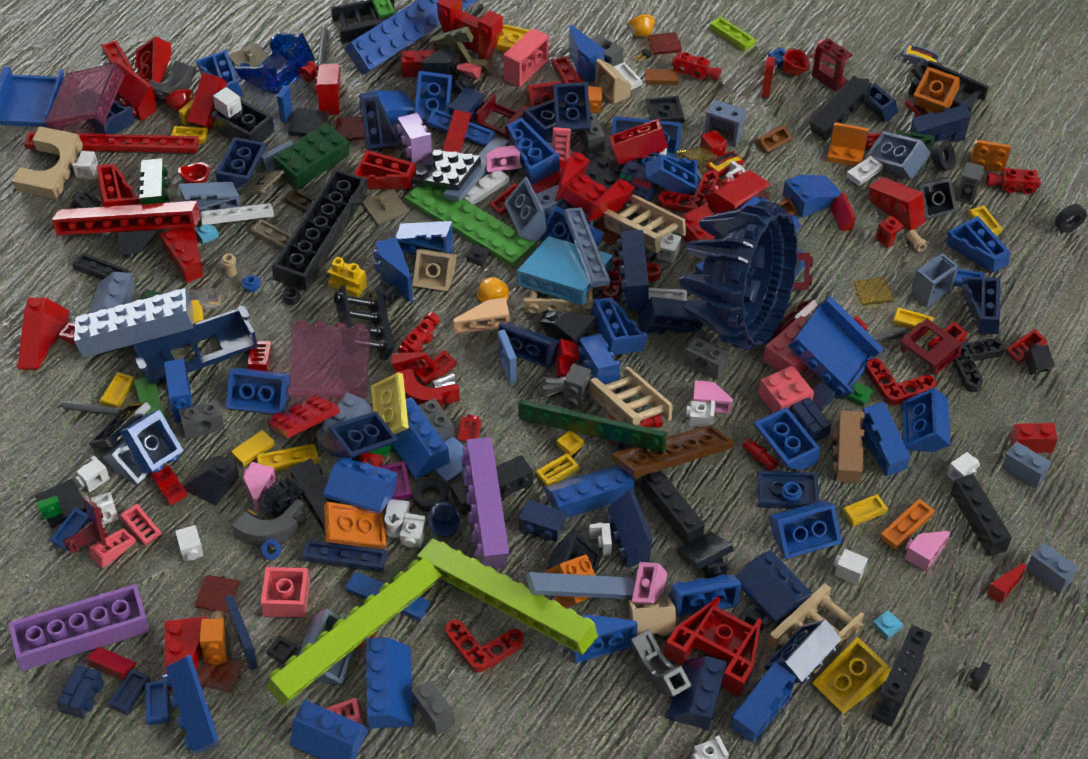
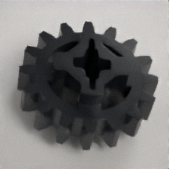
(281, 496)

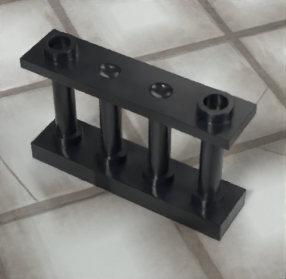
(357, 9)
(968, 85)
(377, 316)
(901, 675)

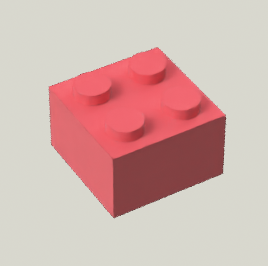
(784, 389)
(285, 592)

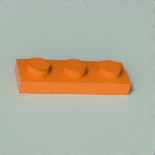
(907, 524)

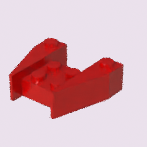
(484, 30)
(588, 194)
(720, 637)

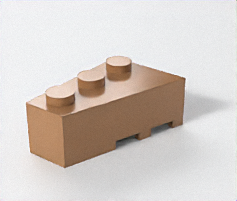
(848, 447)

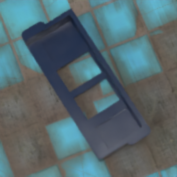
(229, 328)

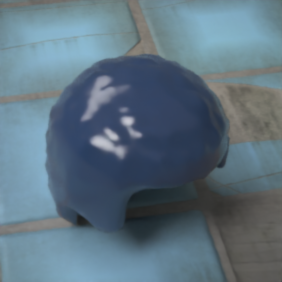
(444, 519)

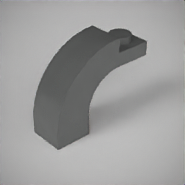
(179, 78)
(256, 531)
(662, 675)

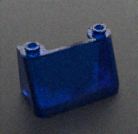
(282, 66)

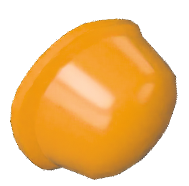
(641, 25)
(491, 289)

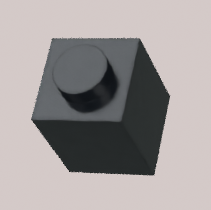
(1039, 359)

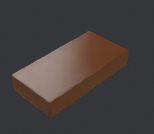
(661, 77)

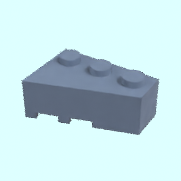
(211, 195)

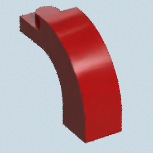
(422, 394)

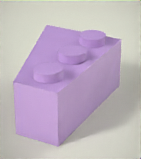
(414, 137)

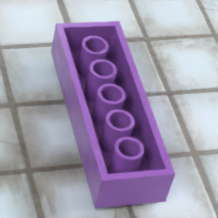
(485, 502)
(78, 627)

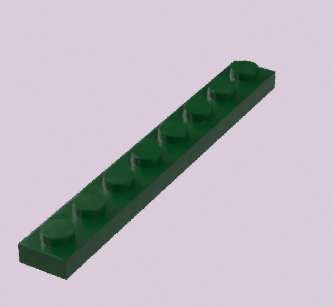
(592, 425)

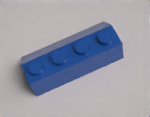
(671, 131)
(420, 444)
(589, 490)
(388, 683)
(192, 706)

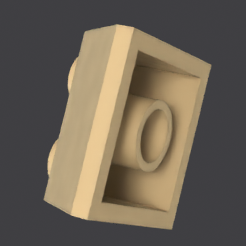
(613, 84)
(434, 269)
(657, 617)

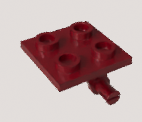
(92, 532)

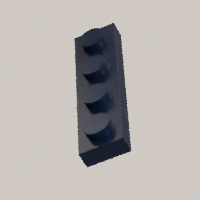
(345, 555)

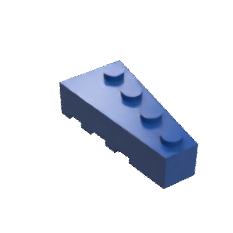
(536, 155)

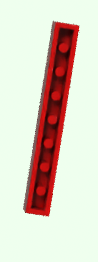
(126, 218)

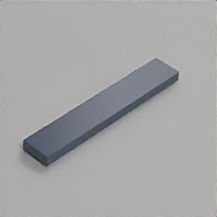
(456, 195)
(586, 247)
(580, 585)

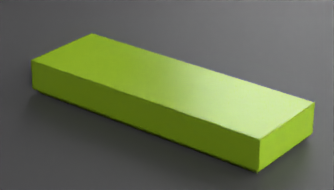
(732, 33)

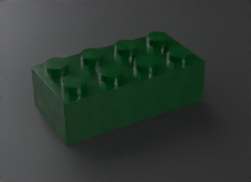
(311, 155)

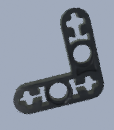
(995, 349)

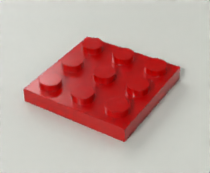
(302, 416)

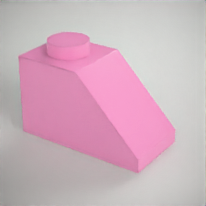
(503, 159)
(708, 391)
(257, 480)
(926, 548)
(649, 583)

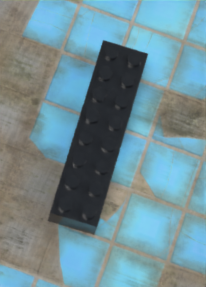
(319, 229)

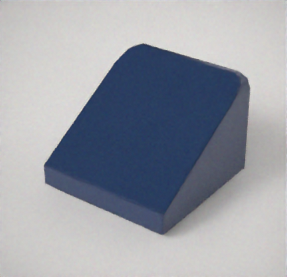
(823, 395)

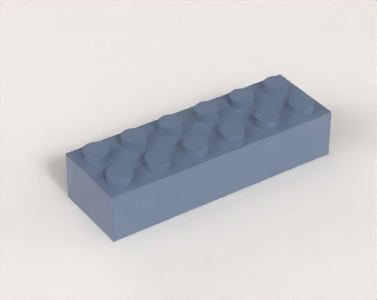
(133, 322)

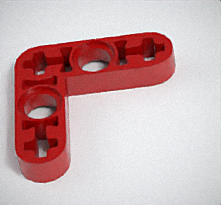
(768, 75)
(693, 201)
(616, 274)
(896, 389)
(484, 652)

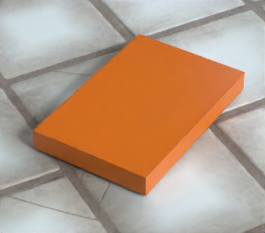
(354, 526)

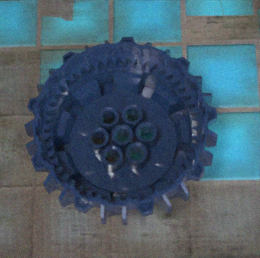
(744, 273)

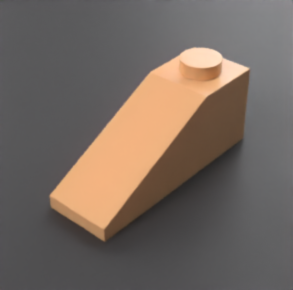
(482, 317)

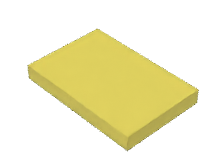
(390, 402)

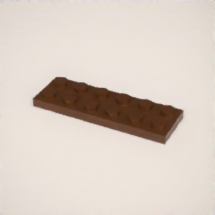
(679, 449)

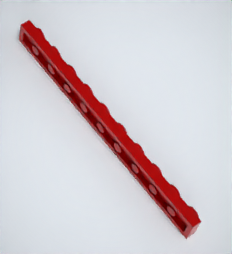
(131, 143)

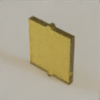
(698, 154)
(873, 291)

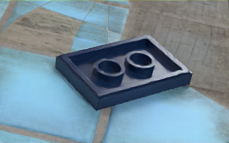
(771, 483)
(241, 632)

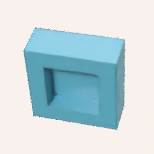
(206, 233)
(887, 625)

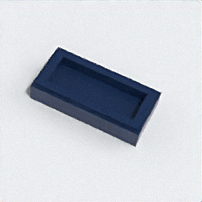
(128, 692)

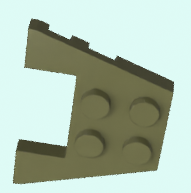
(454, 41)

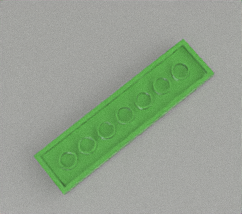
(471, 224)

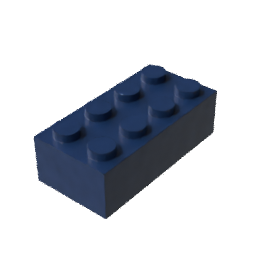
(633, 270)

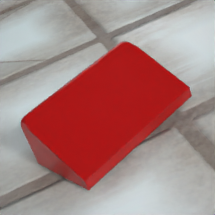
(843, 213)
(110, 663)

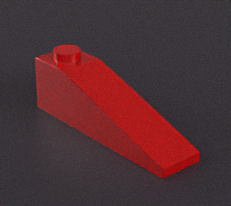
(153, 59)
(40, 328)

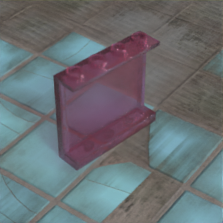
(85, 95)
(329, 359)

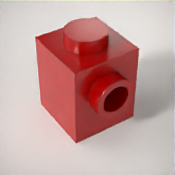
(714, 143)

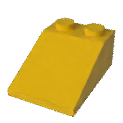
(852, 676)

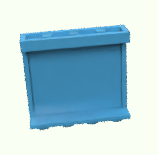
(558, 271)

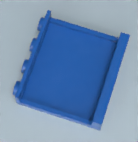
(27, 98)
(834, 346)

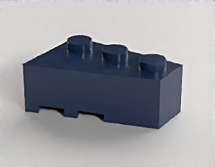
(946, 125)

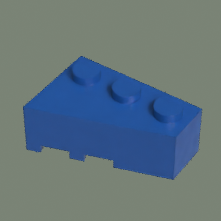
(598, 359)
(884, 439)

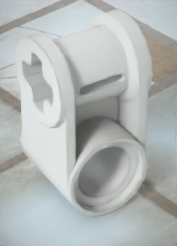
(395, 517)

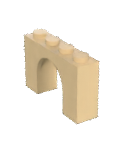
(51, 181)

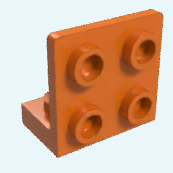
(847, 144)
(990, 155)
(576, 566)

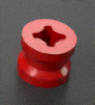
(308, 72)

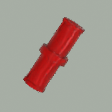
(760, 454)

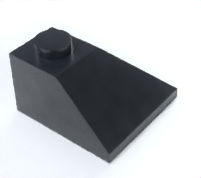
(938, 197)
(135, 241)
(566, 325)
(213, 479)
(574, 547)

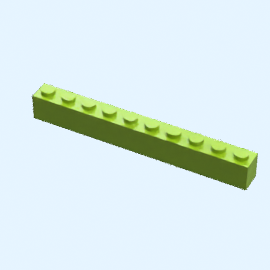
(511, 597)
(352, 631)

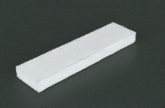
(236, 214)

